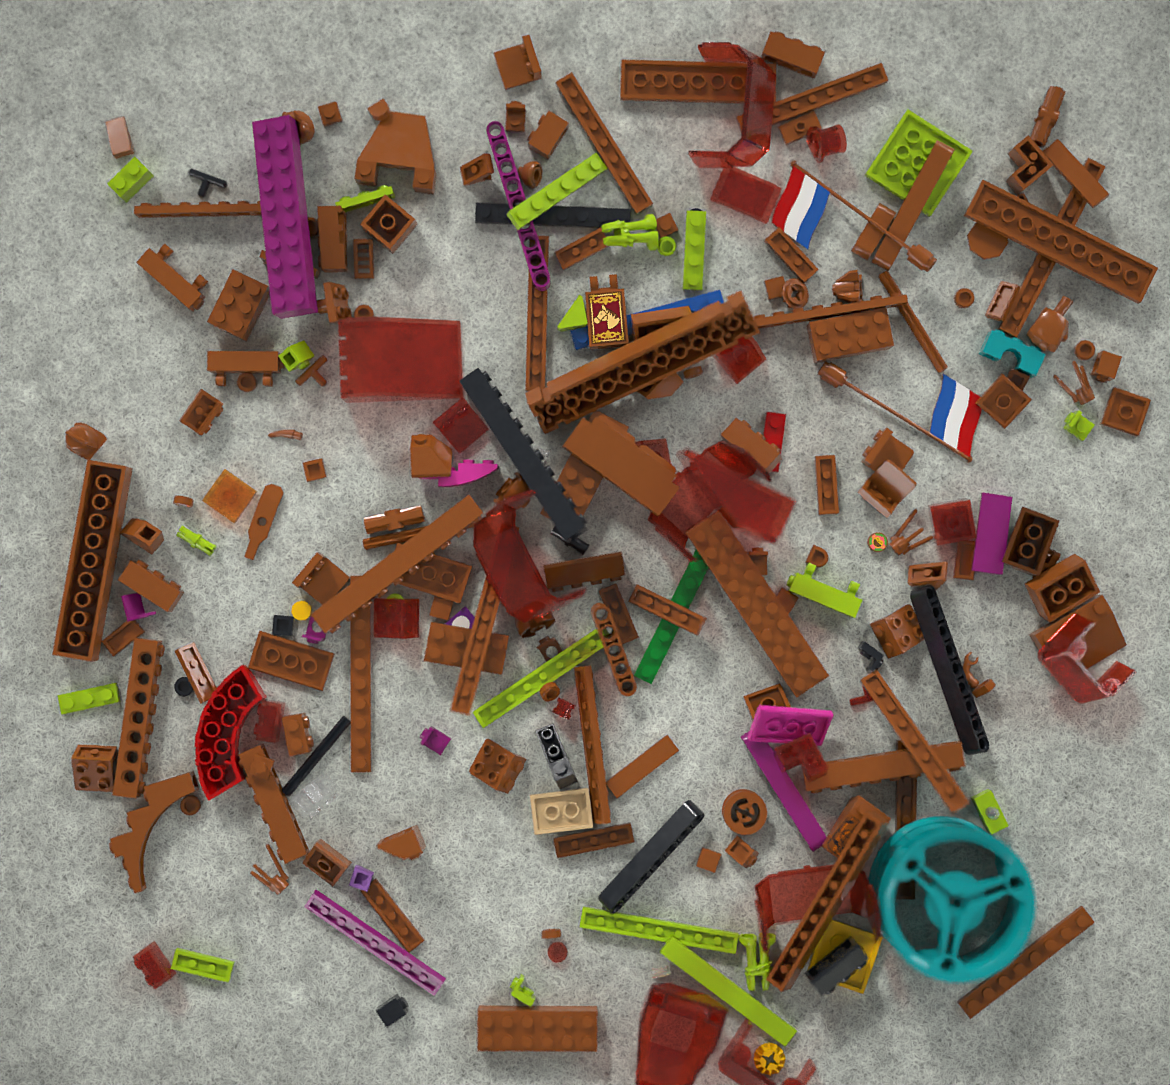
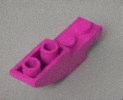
(467, 473)

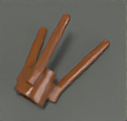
(1084, 393)
(901, 545)
(275, 884)

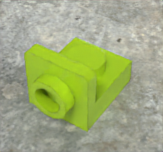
(1078, 425)
(523, 994)

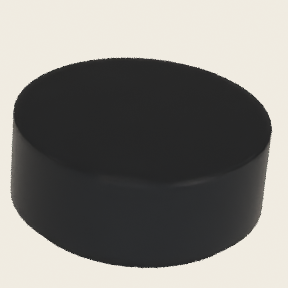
(183, 687)

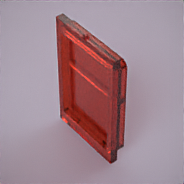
(746, 194)

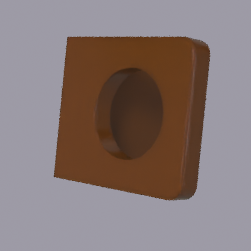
(545, 643)

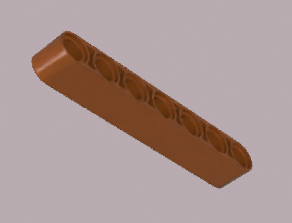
(913, 204)

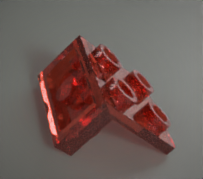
(461, 425)
(396, 618)

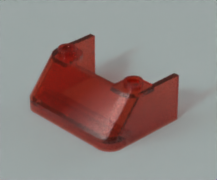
(1062, 658)
(737, 1056)

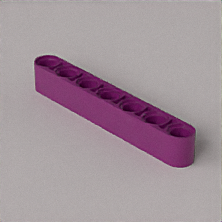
(786, 793)

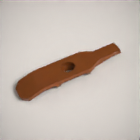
(265, 509)

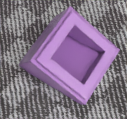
(361, 878)

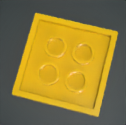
(834, 936)

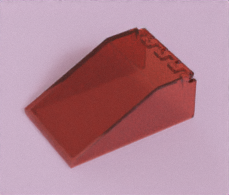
(399, 359)
(741, 501)

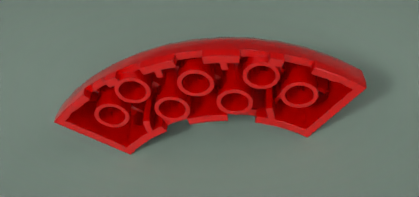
(220, 731)

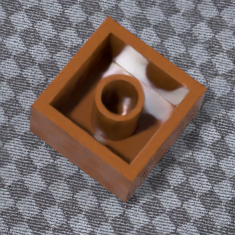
(389, 224)

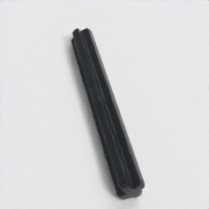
(316, 756)

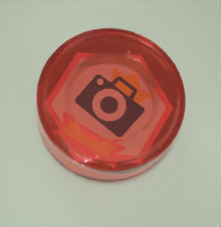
(557, 952)

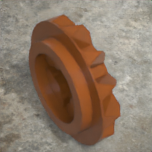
(800, 298)

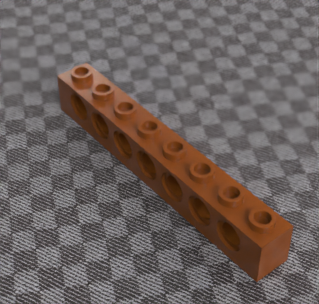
(122, 785)

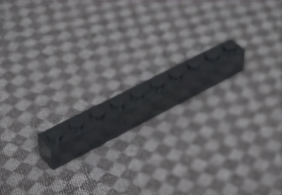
(523, 455)

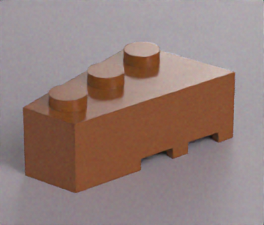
(332, 239)

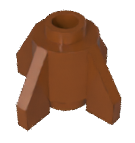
(848, 287)

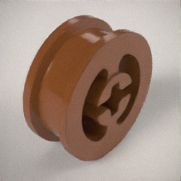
(737, 825)

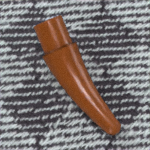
(293, 434)

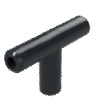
(206, 180)

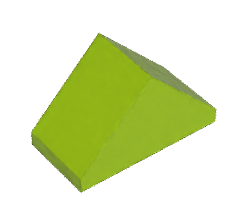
(575, 317)

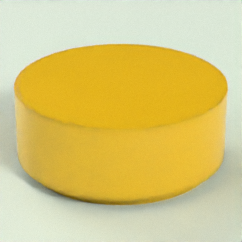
(301, 610)

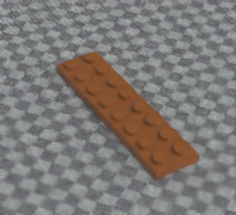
(684, 81)

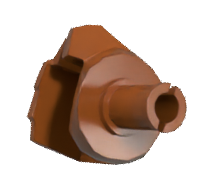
(1050, 327)

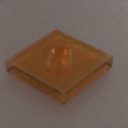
(229, 496)

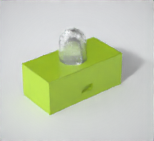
(989, 811)

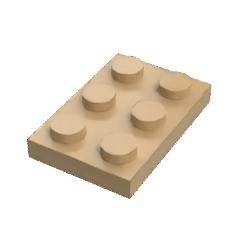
(561, 811)

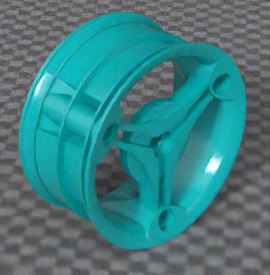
(967, 908)

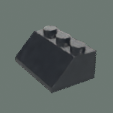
(836, 966)

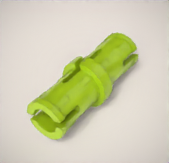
(196, 540)

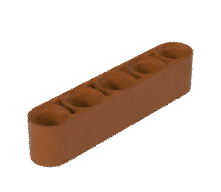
(618, 657)

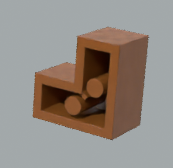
(1031, 164)

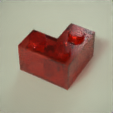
(801, 752)

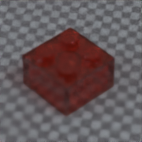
(952, 521)

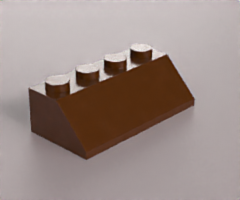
(584, 570)

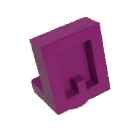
(434, 740)

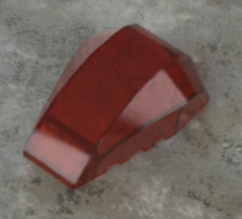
(676, 1034)

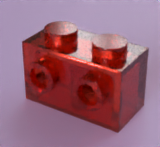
(270, 720)
(153, 965)

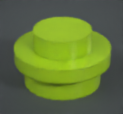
(666, 246)

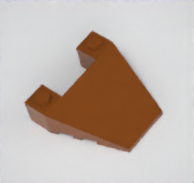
(401, 144)

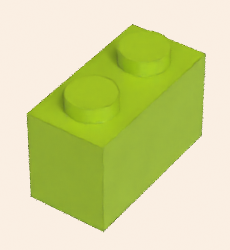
(130, 179)

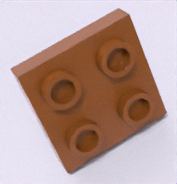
(335, 302)

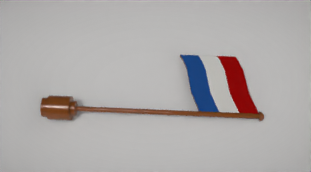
(805, 204)
(952, 418)

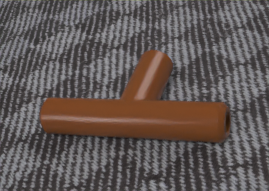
(312, 371)

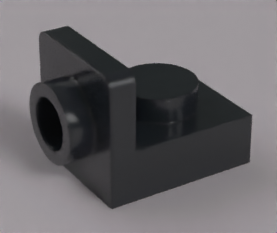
(870, 652)

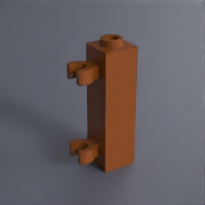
(172, 280)
(244, 362)

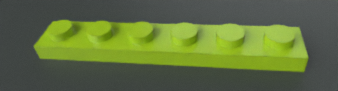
(556, 191)

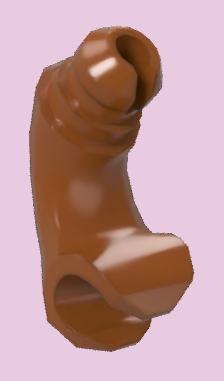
(966, 666)

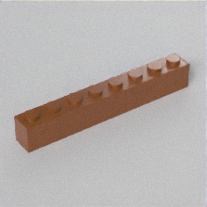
(883, 766)

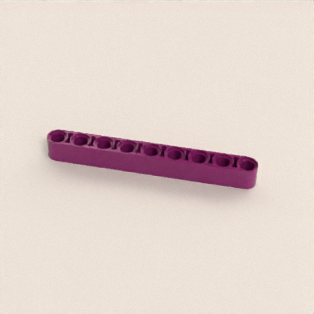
(517, 197)

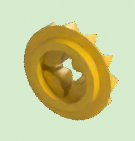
(766, 1050)

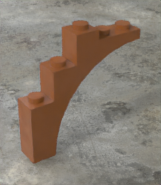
(142, 820)

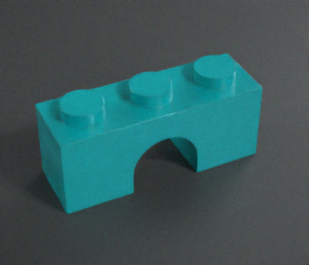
(1028, 358)

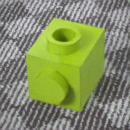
(297, 356)

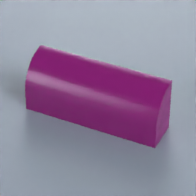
(991, 533)

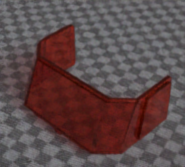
(756, 112)
(691, 505)
(511, 566)
(791, 892)

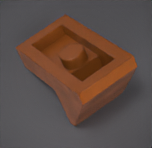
(477, 170)
(928, 574)

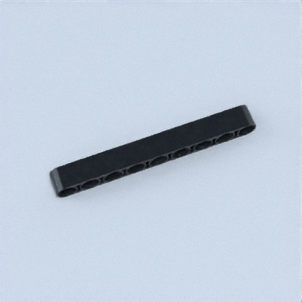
(949, 670)

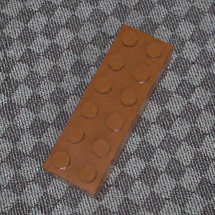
(579, 479)
(537, 1028)

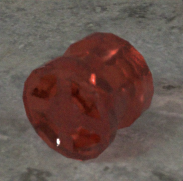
(564, 708)

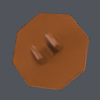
(986, 242)

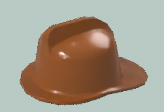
(84, 440)

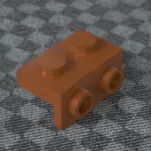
(202, 412)

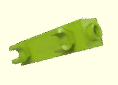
(823, 594)

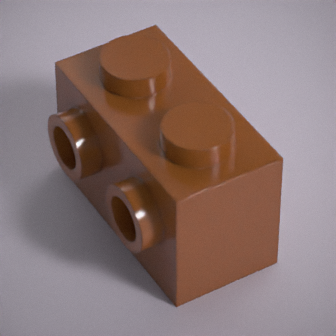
(297, 734)

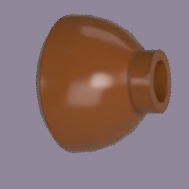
(530, 174)

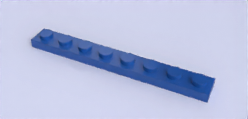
(581, 337)

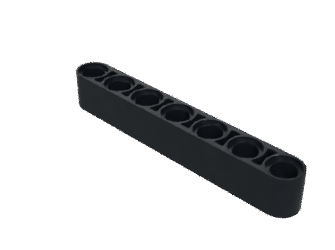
(651, 856)

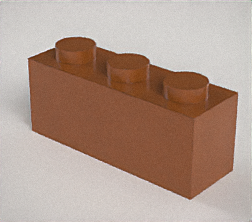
(792, 54)
(741, 435)
(151, 585)

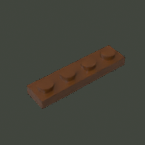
(593, 840)

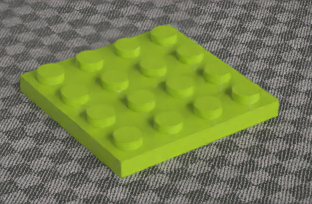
(905, 155)

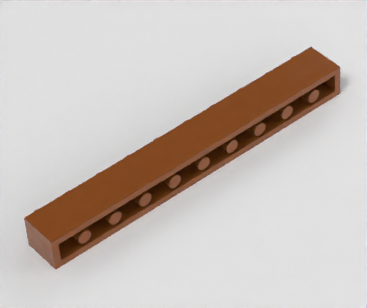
(397, 564)
(828, 900)

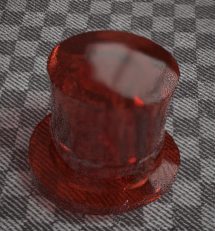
(826, 141)

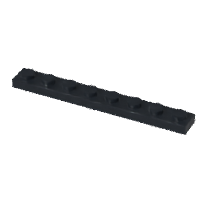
(556, 216)

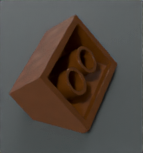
(1030, 542)

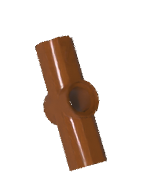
(1047, 115)
(394, 519)

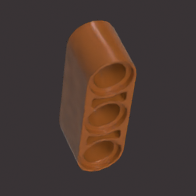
(872, 235)

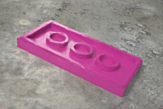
(787, 724)

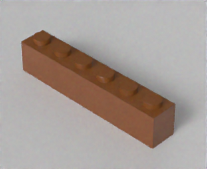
(275, 809)

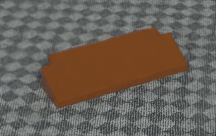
(630, 468)

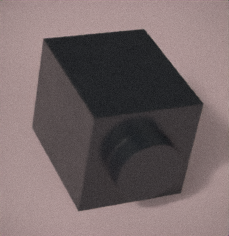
(392, 1010)

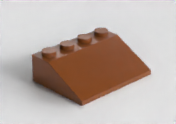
(1100, 640)

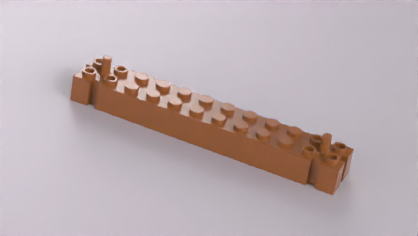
(642, 362)

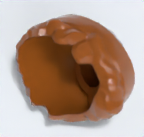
(305, 125)

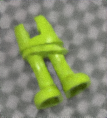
(623, 237)
(761, 968)

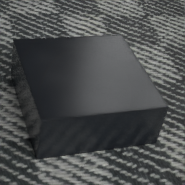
(283, 625)

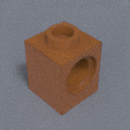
(1106, 366)

